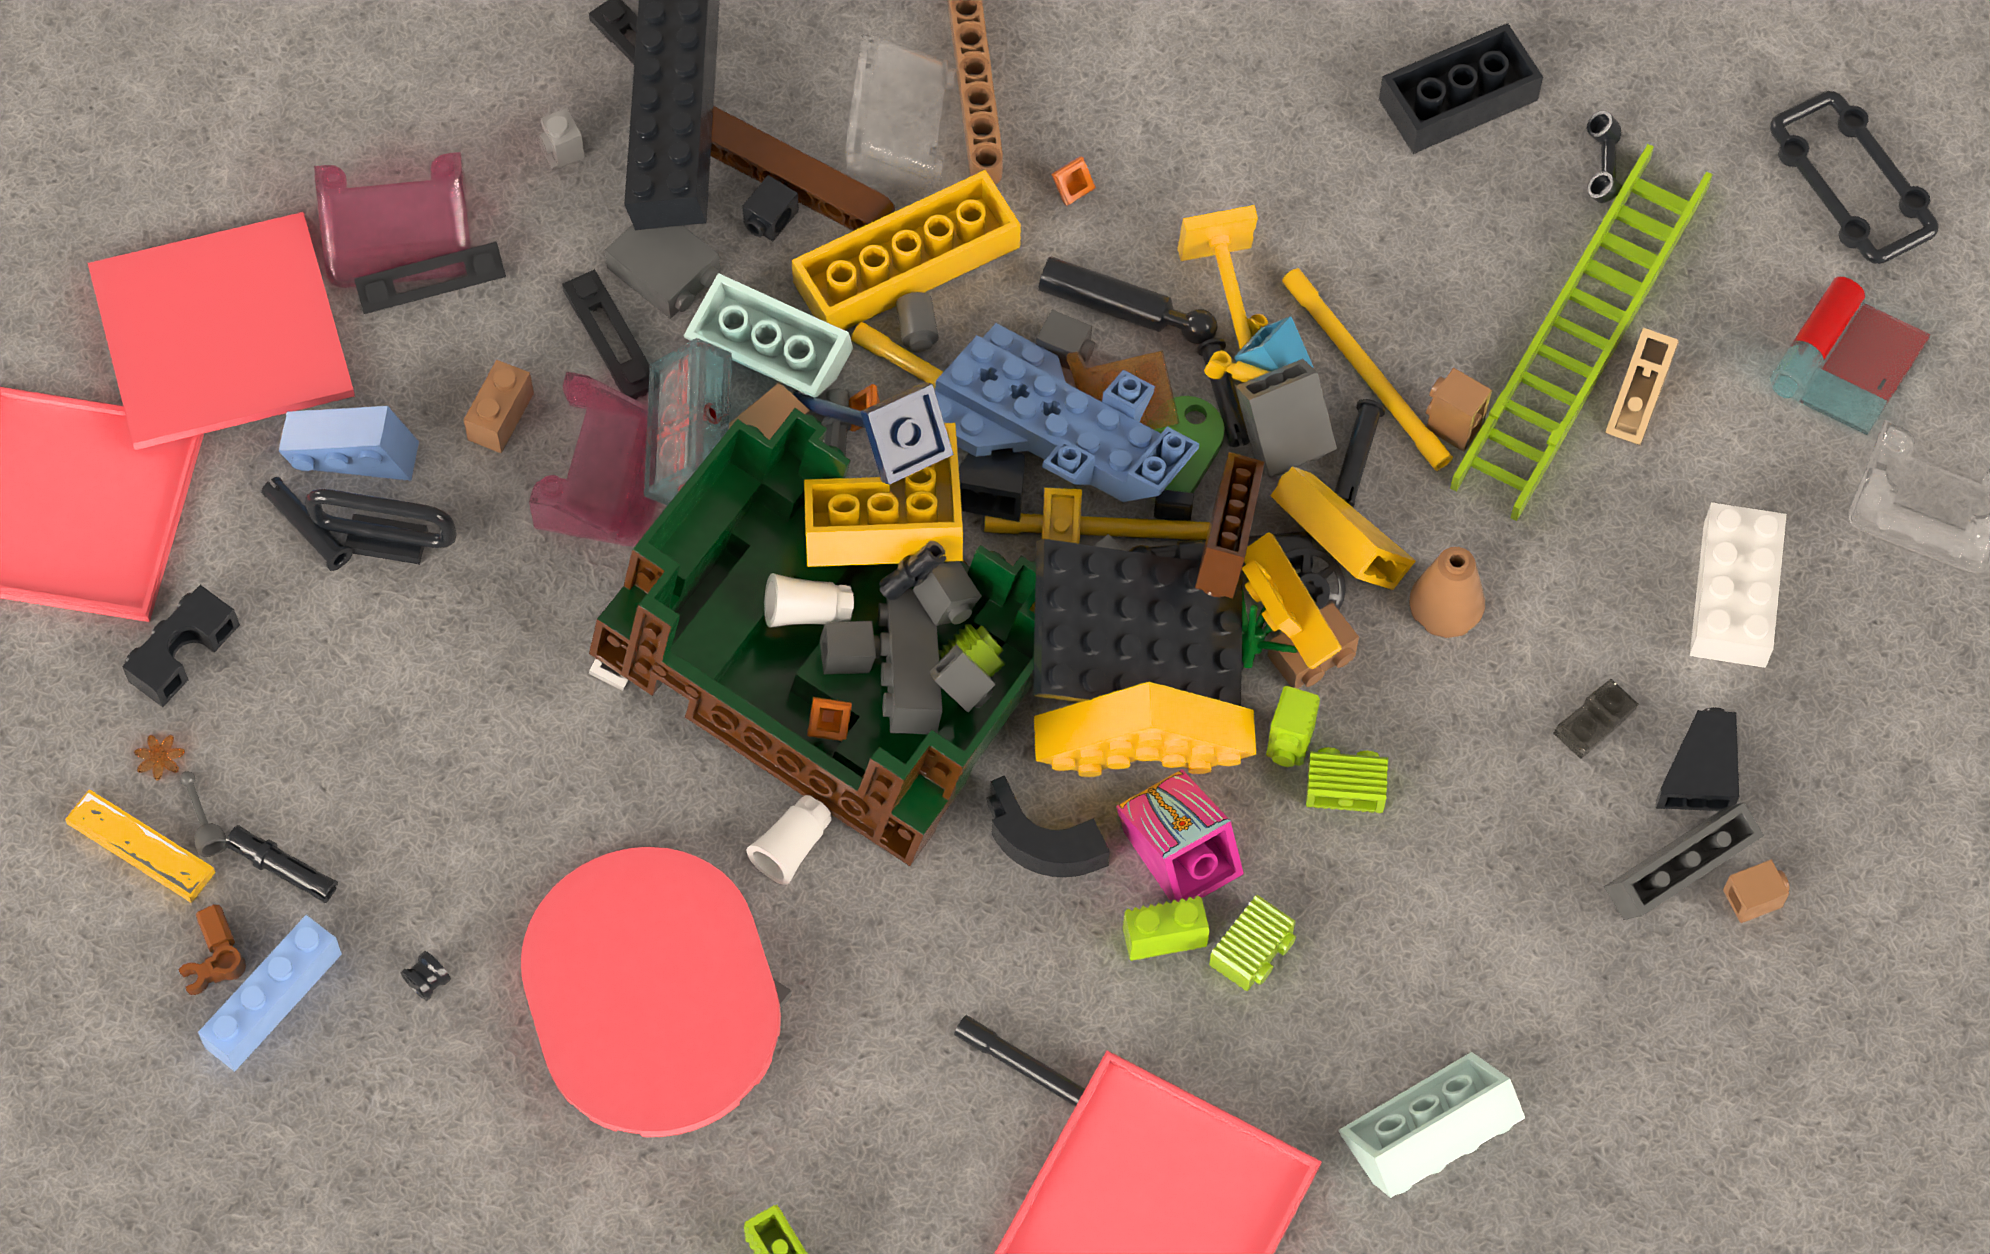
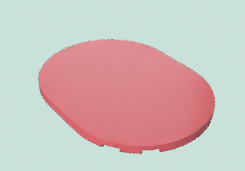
(650, 991)

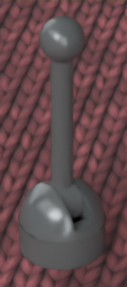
(209, 837)

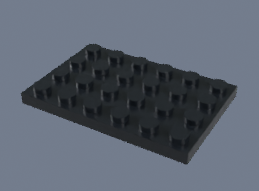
(1130, 620)

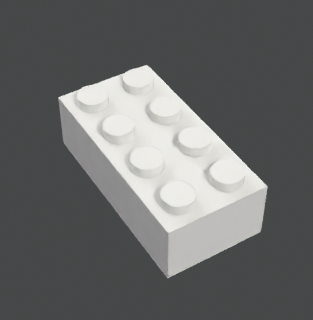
(1738, 585)

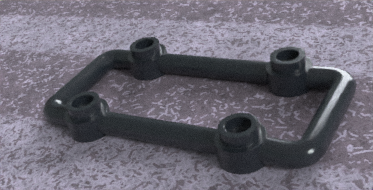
(1854, 229)

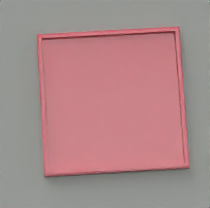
(220, 330)
(82, 508)
(1158, 1175)

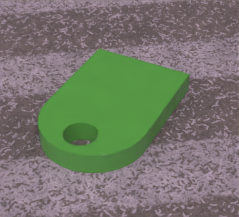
(1208, 435)

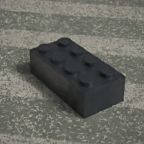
(1460, 88)

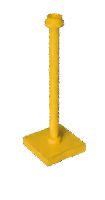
(1218, 236)

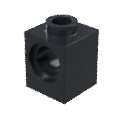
(770, 209)

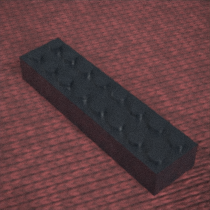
(671, 113)

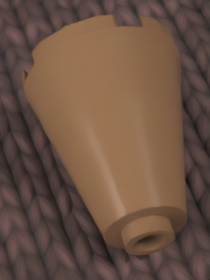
(1449, 594)

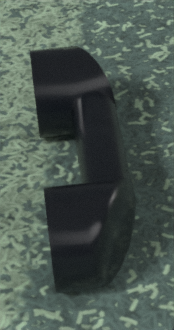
(1607, 132)

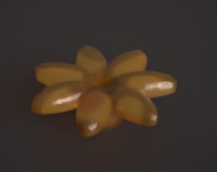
(159, 756)

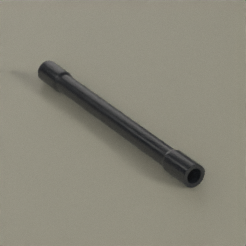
(990, 1043)

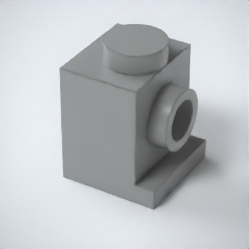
(560, 140)

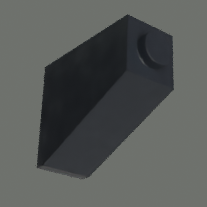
(1705, 766)

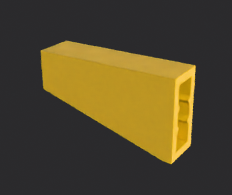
(1342, 529)

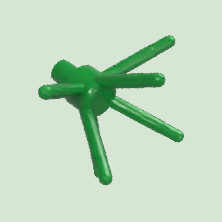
(1254, 636)

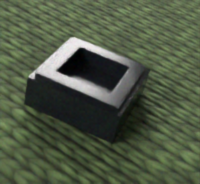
(1174, 505)

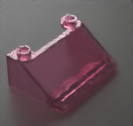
(393, 223)
(607, 472)

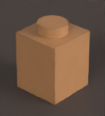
(1757, 891)

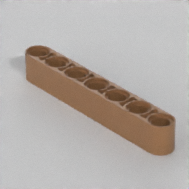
(976, 88)

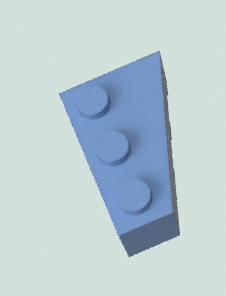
(350, 442)

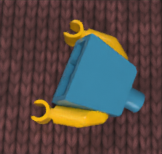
(1266, 351)

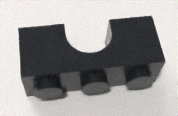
(198, 619)

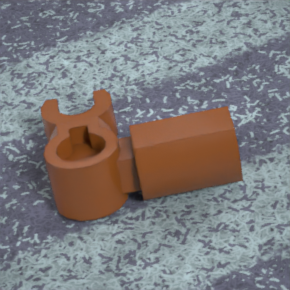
(226, 960)

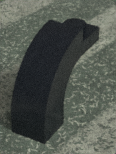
(1043, 850)

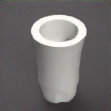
(805, 601)
(790, 839)

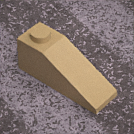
(1642, 386)

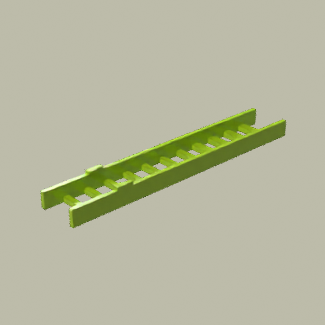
(1569, 292)

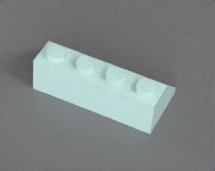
(771, 336)
(1433, 1123)

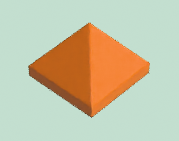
(1073, 181)
(864, 400)
(829, 719)

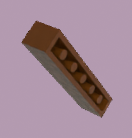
(1230, 526)

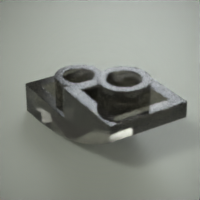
(1595, 718)

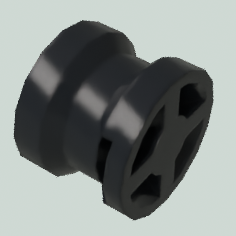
(425, 975)

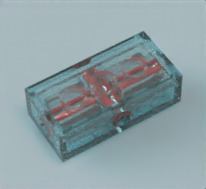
(685, 414)

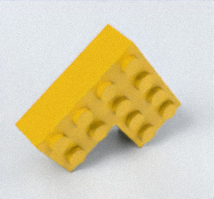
(883, 523)
(1145, 725)

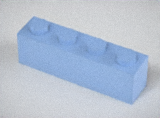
(270, 993)

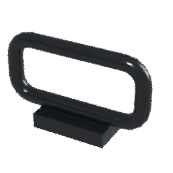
(382, 536)

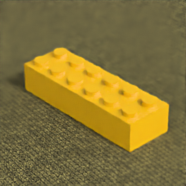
(907, 252)

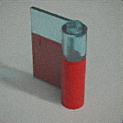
(1848, 358)

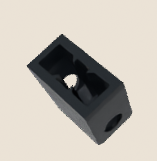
(993, 484)

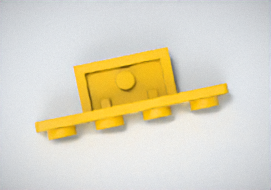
(1287, 601)

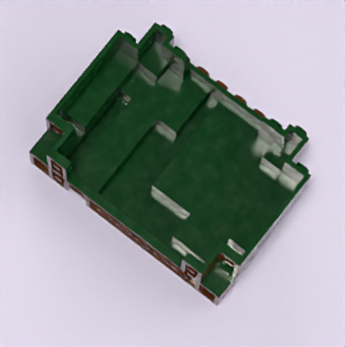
(700, 627)

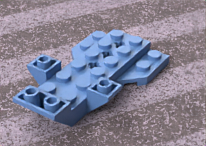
(1017, 398)

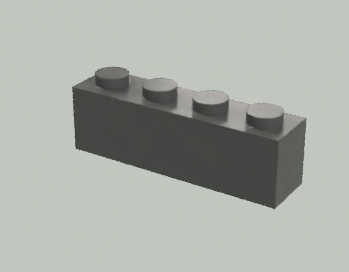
(910, 654)
(1683, 861)

